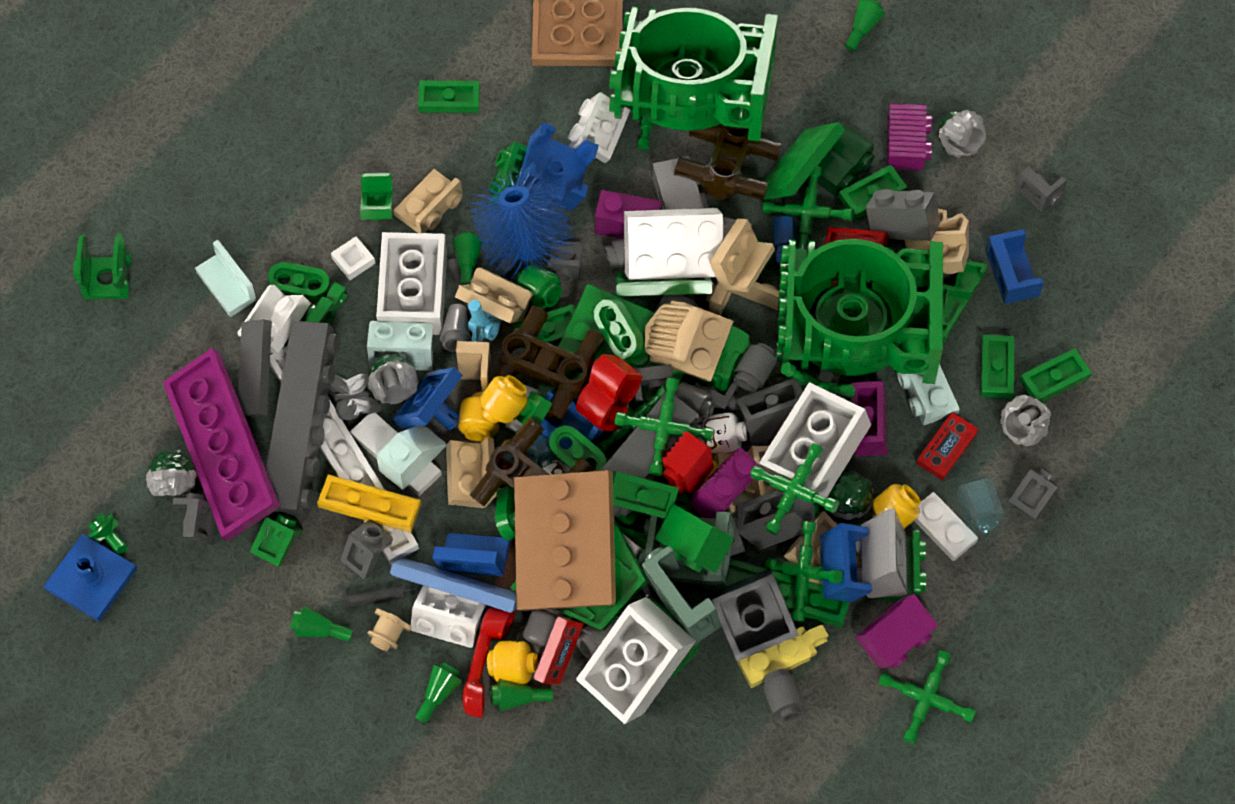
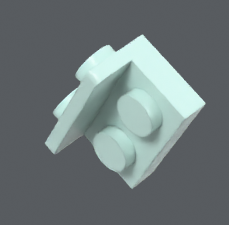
(405, 339)
(929, 401)

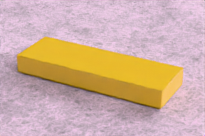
(369, 503)

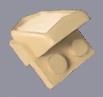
(686, 338)

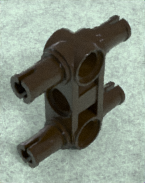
(723, 174)
(549, 363)
(522, 465)

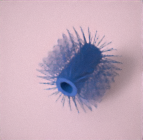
(522, 223)

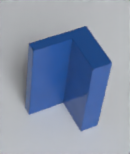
(473, 554)

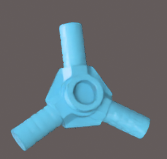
(482, 324)

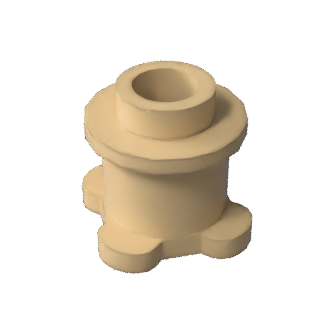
(387, 630)

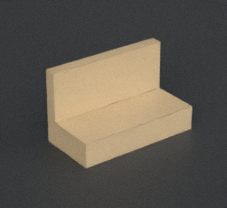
(474, 361)

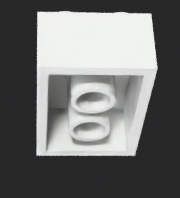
(671, 243)
(412, 278)
(821, 420)
(635, 660)

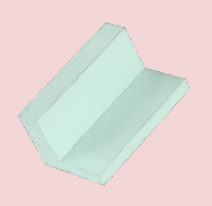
(226, 281)

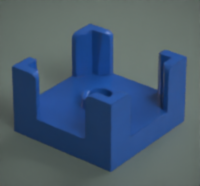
(561, 161)

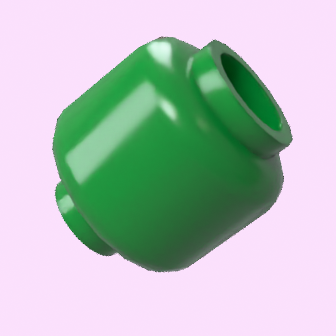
(545, 287)

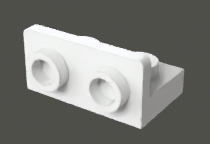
(598, 126)
(280, 310)
(446, 616)

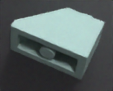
(409, 454)

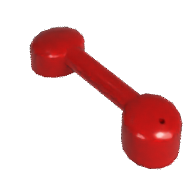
(495, 626)

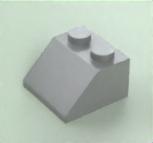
(883, 556)

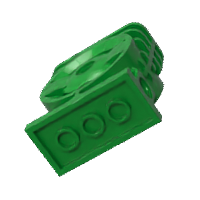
(694, 70)
(859, 345)

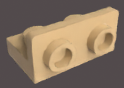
(429, 201)
(740, 258)
(496, 295)
(465, 469)

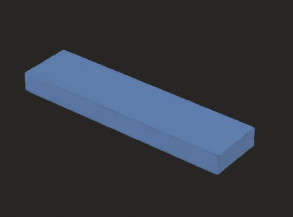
(455, 584)

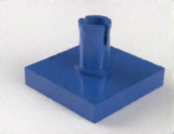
(430, 401)
(90, 577)

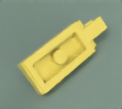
(783, 655)

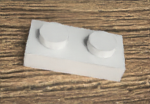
(945, 527)

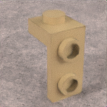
(761, 293)

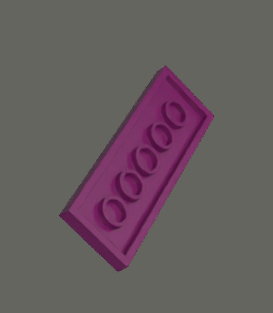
(221, 444)

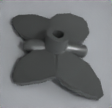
(352, 397)

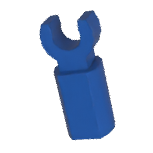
(783, 231)

